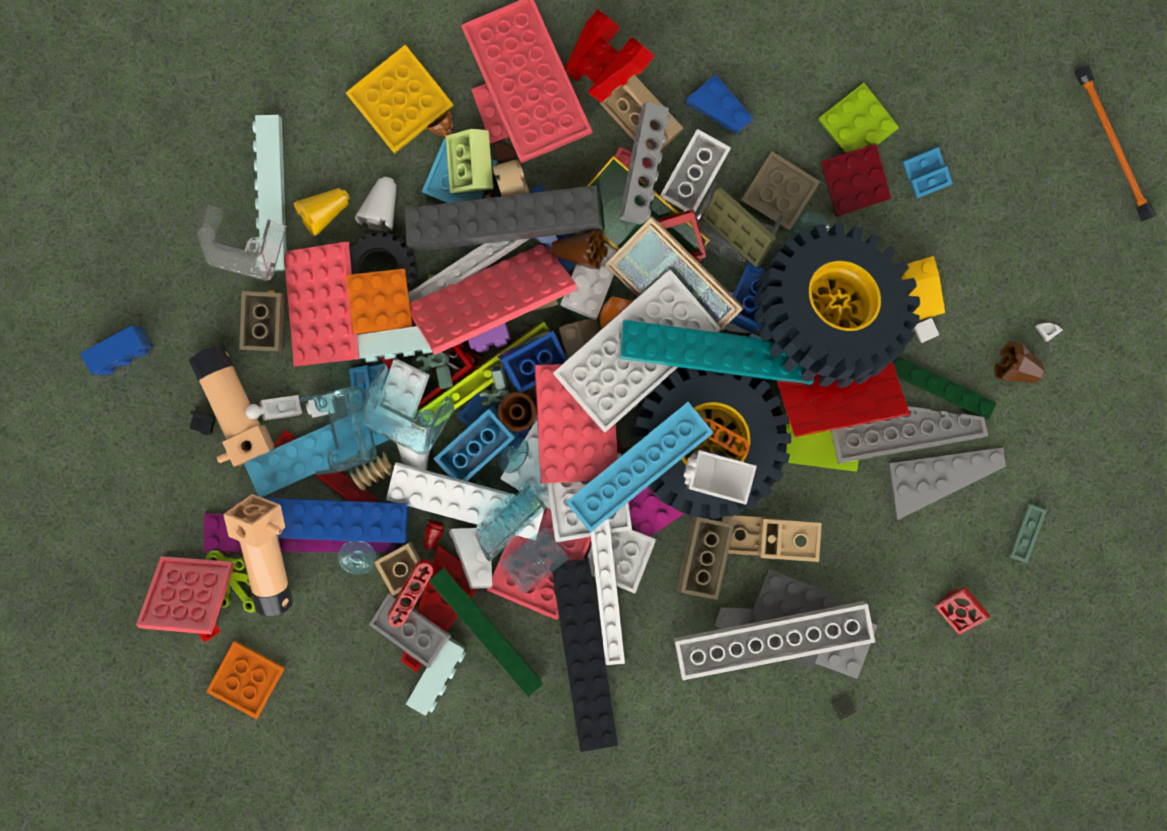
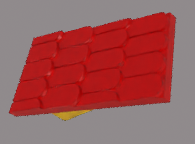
(824, 409)

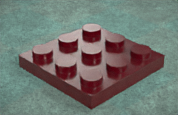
(855, 179)

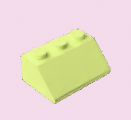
(469, 161)

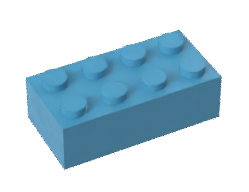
(475, 446)

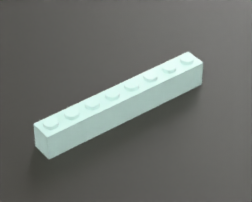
(270, 176)

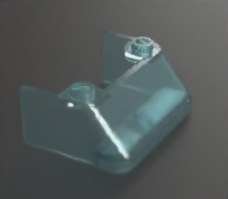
(411, 433)
(352, 439)

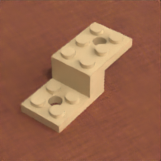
(775, 538)

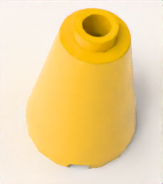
(321, 209)

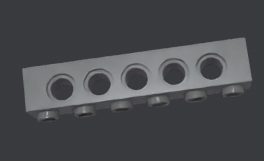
(629, 210)

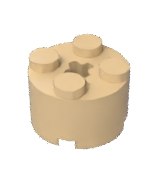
(510, 178)

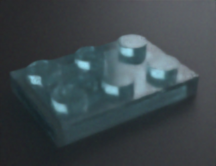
(534, 560)

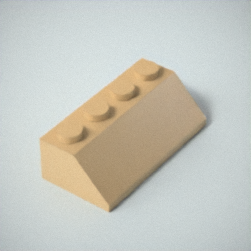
(625, 108)

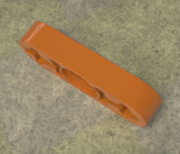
(733, 448)

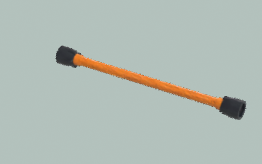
(1086, 79)

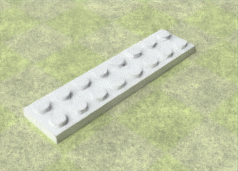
(449, 496)

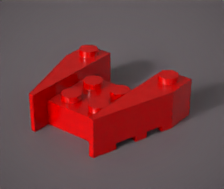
(601, 61)

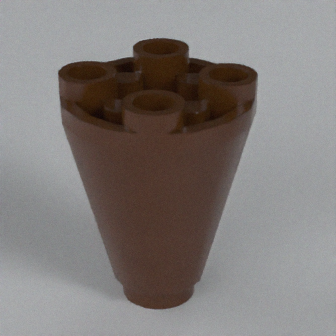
(581, 249)

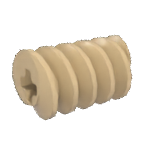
(372, 472)

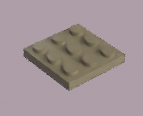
(780, 190)

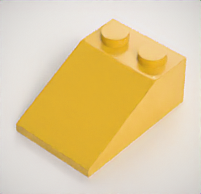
(928, 287)

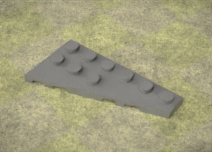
(929, 479)

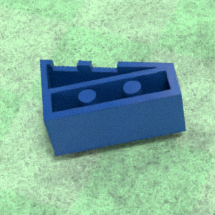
(720, 105)

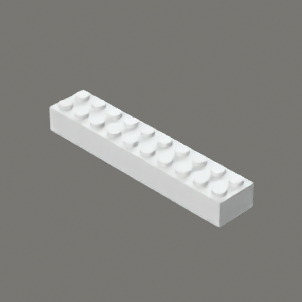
(774, 640)

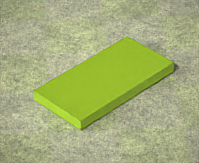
(816, 451)

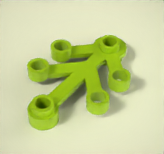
(235, 577)

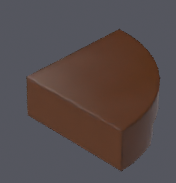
(504, 152)

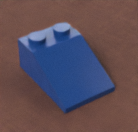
(745, 295)

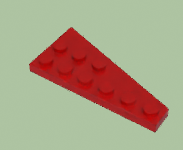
(433, 604)

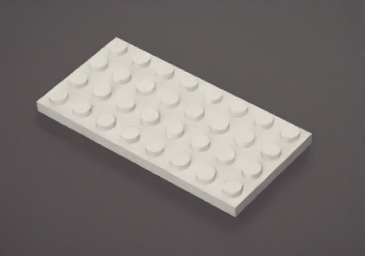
(613, 386)

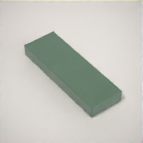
(1027, 533)

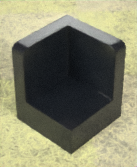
(202, 422)

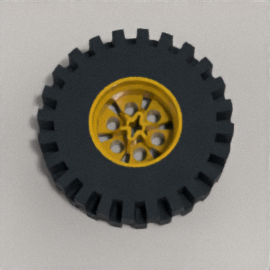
(802, 323)
(731, 399)

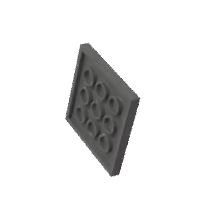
(786, 597)

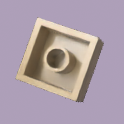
(397, 566)

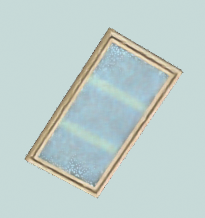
(653, 253)

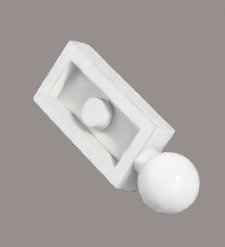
(275, 408)

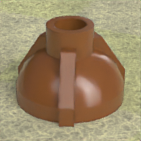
(442, 126)

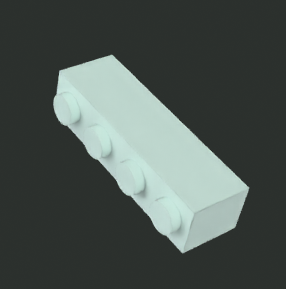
(390, 343)
(433, 678)

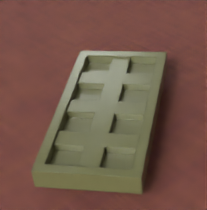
(738, 227)

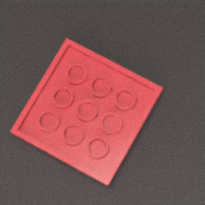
(185, 595)

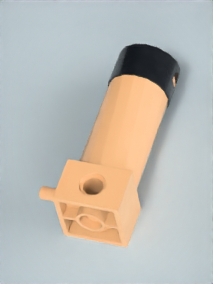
(229, 403)
(256, 526)

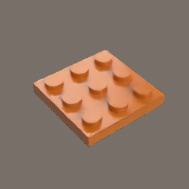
(378, 301)
(245, 679)

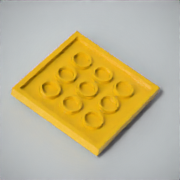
(399, 99)

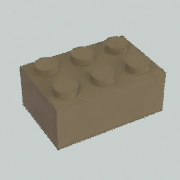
(262, 321)

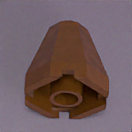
(1019, 364)

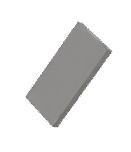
(416, 636)

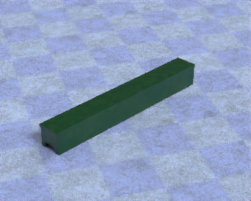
(486, 631)

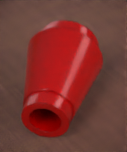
(433, 534)

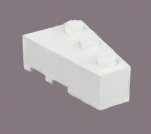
(473, 561)

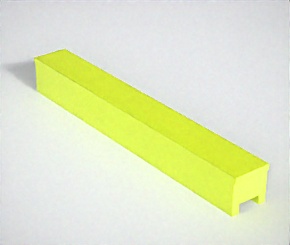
(479, 377)

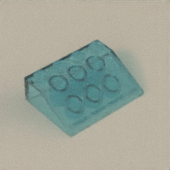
(511, 518)

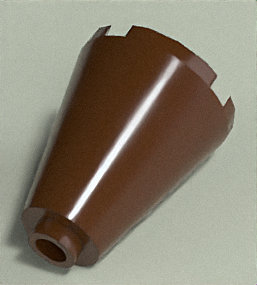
(517, 411)

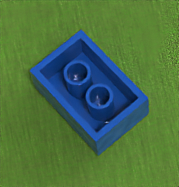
(116, 351)
(521, 360)

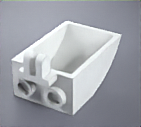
(719, 476)

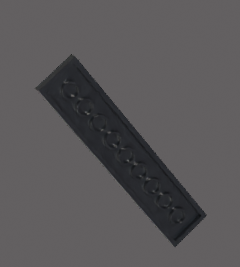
(584, 655)

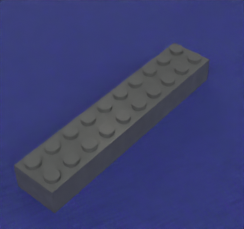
(503, 219)

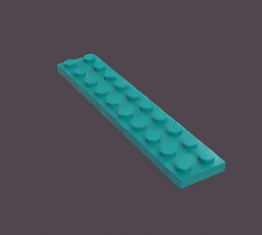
(704, 351)

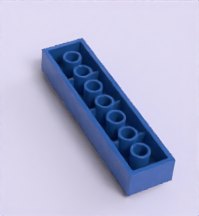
(343, 520)

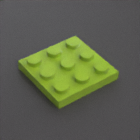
(858, 120)

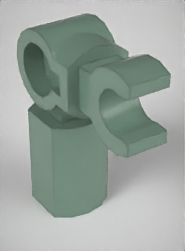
(443, 372)
(501, 386)

